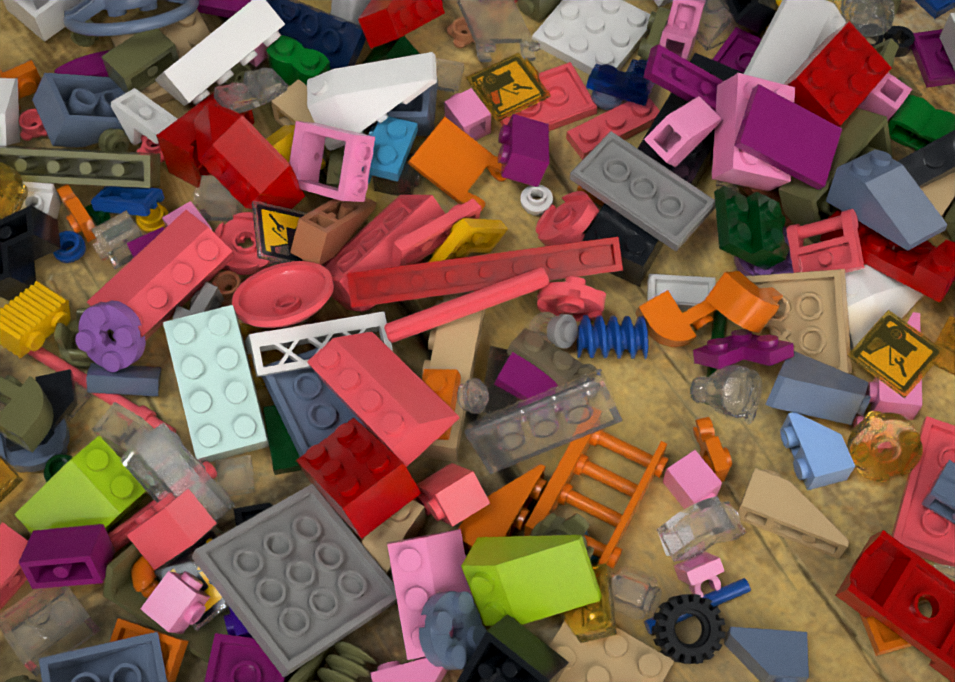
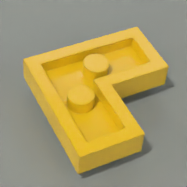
(470, 236)

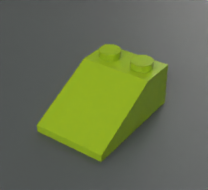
(84, 492)
(529, 576)

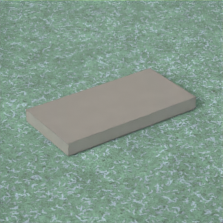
(643, 190)

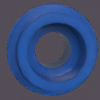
(70, 239)

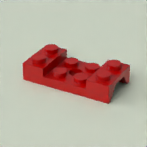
(921, 268)
(888, 585)

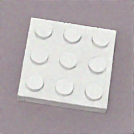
(593, 32)

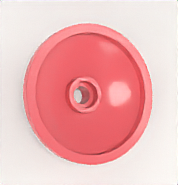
(283, 294)

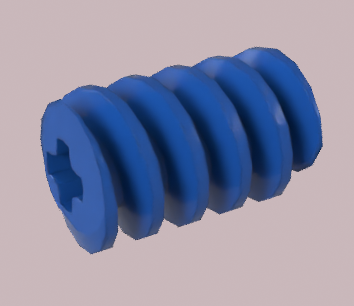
(612, 336)

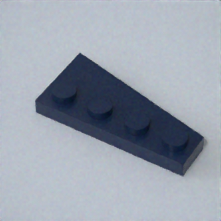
(321, 31)

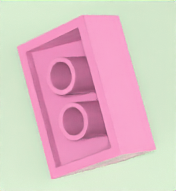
(420, 570)

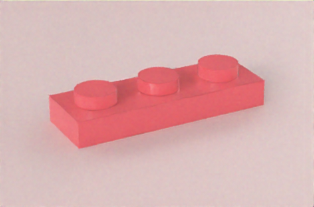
(623, 120)
(424, 241)

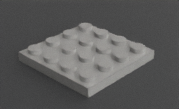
(296, 578)

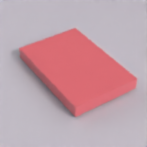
(568, 99)

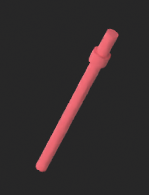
(58, 364)

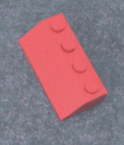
(374, 243)
(167, 272)
(383, 393)

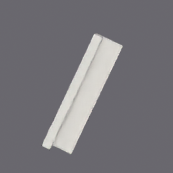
(307, 334)

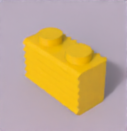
(32, 318)

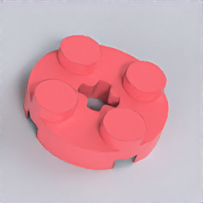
(567, 221)
(235, 232)
(571, 298)

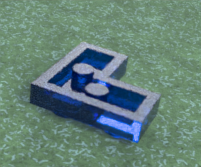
(623, 85)

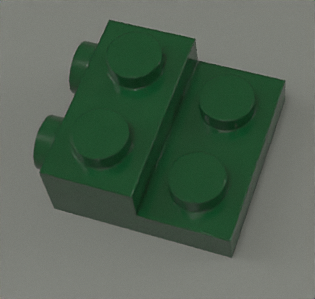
(750, 227)

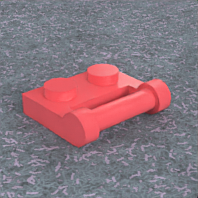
(830, 254)

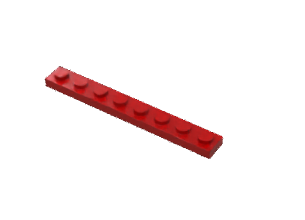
(481, 271)

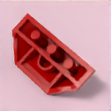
(244, 159)

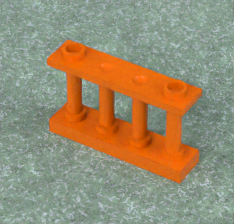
(576, 462)

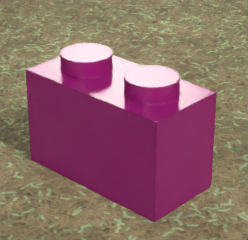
(524, 150)
(67, 556)

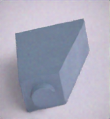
(818, 390)

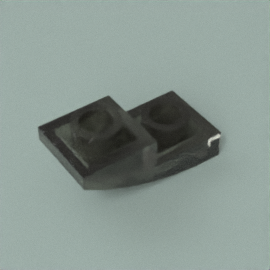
(498, 397)

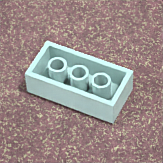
(216, 384)

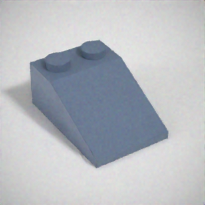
(76, 108)
(886, 199)
(117, 661)

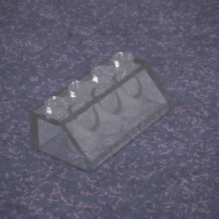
(544, 421)

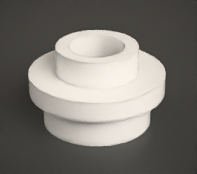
(533, 206)

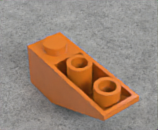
(506, 508)

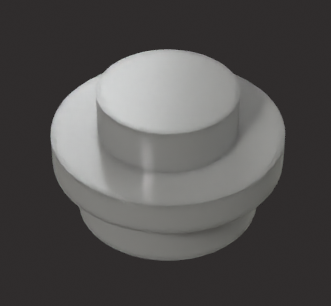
(562, 330)

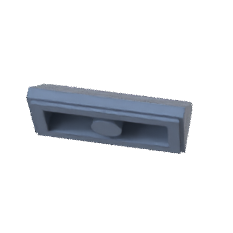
(126, 381)

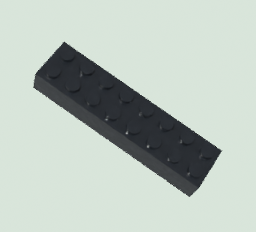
(636, 245)

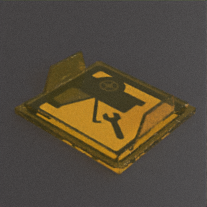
(508, 86)
(896, 353)

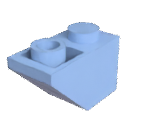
(817, 451)

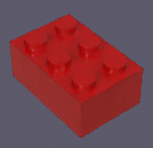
(838, 75)
(359, 477)

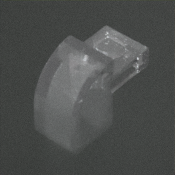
(700, 527)

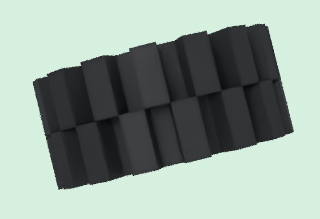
(710, 623)

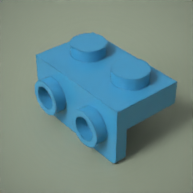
(391, 147)

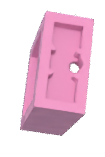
(307, 160)

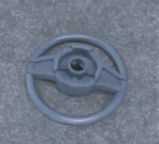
(75, 18)

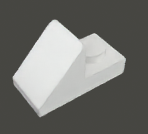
(141, 116)

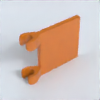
(454, 162)

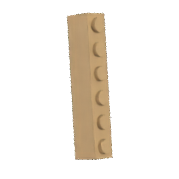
(454, 347)

